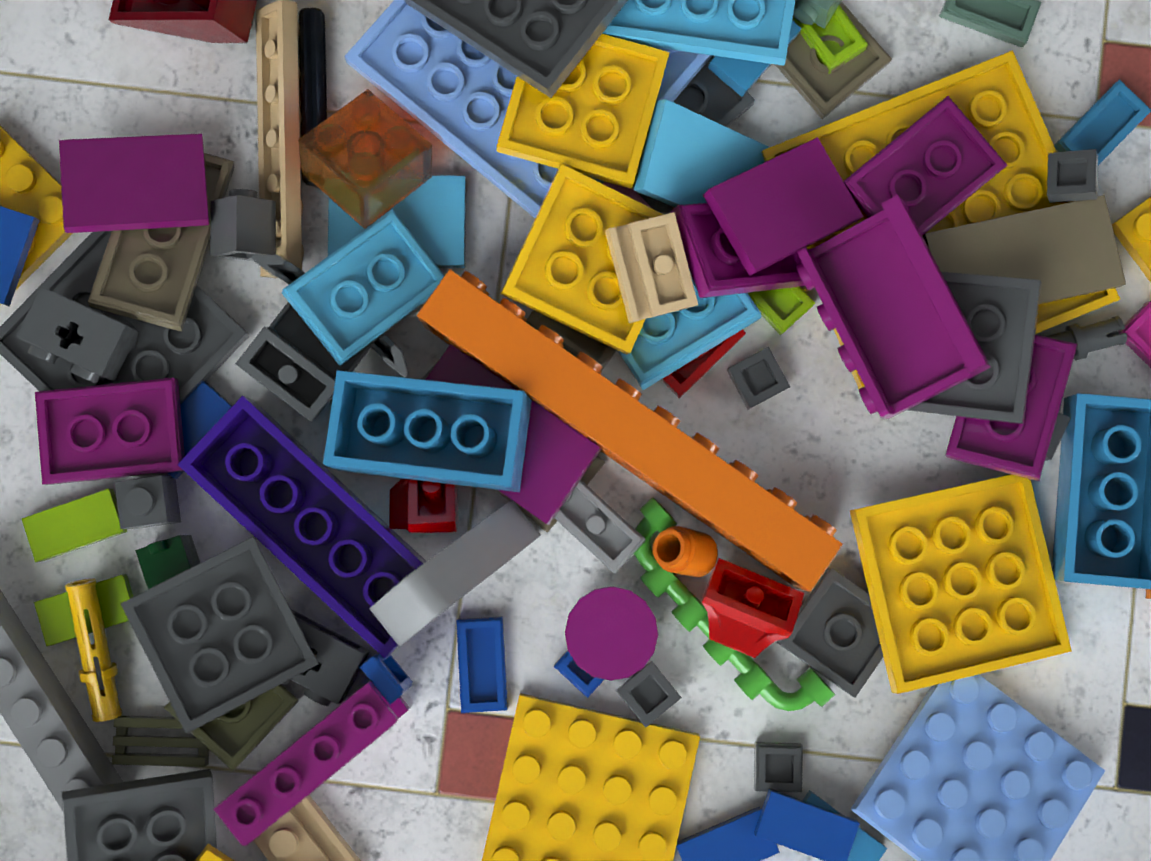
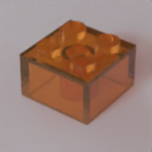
(366, 158)

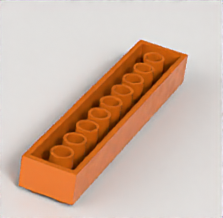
(630, 432)

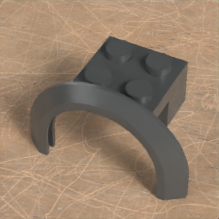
(294, 361)

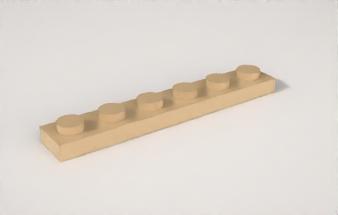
(280, 124)

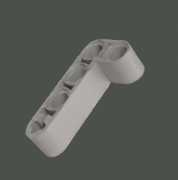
(454, 572)

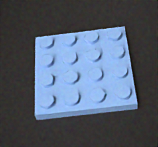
(977, 780)

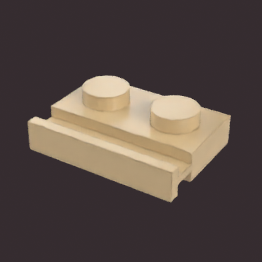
(651, 267)
(304, 836)

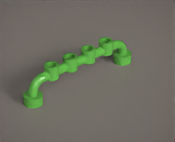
(692, 613)

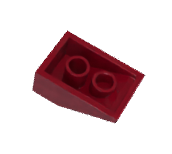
(193, 19)

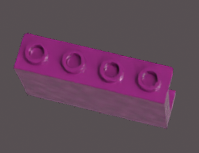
(891, 311)
(309, 763)

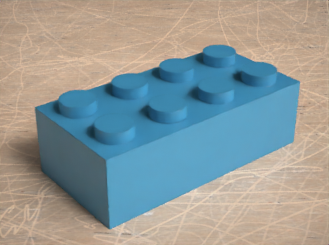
(428, 431)
(1104, 493)

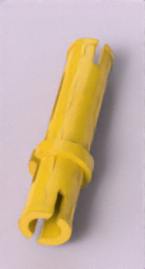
(103, 702)

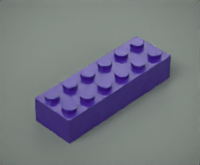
(303, 516)

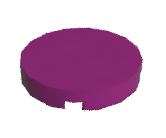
(611, 633)

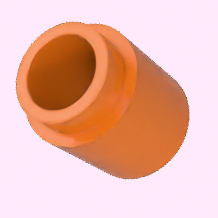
(685, 551)

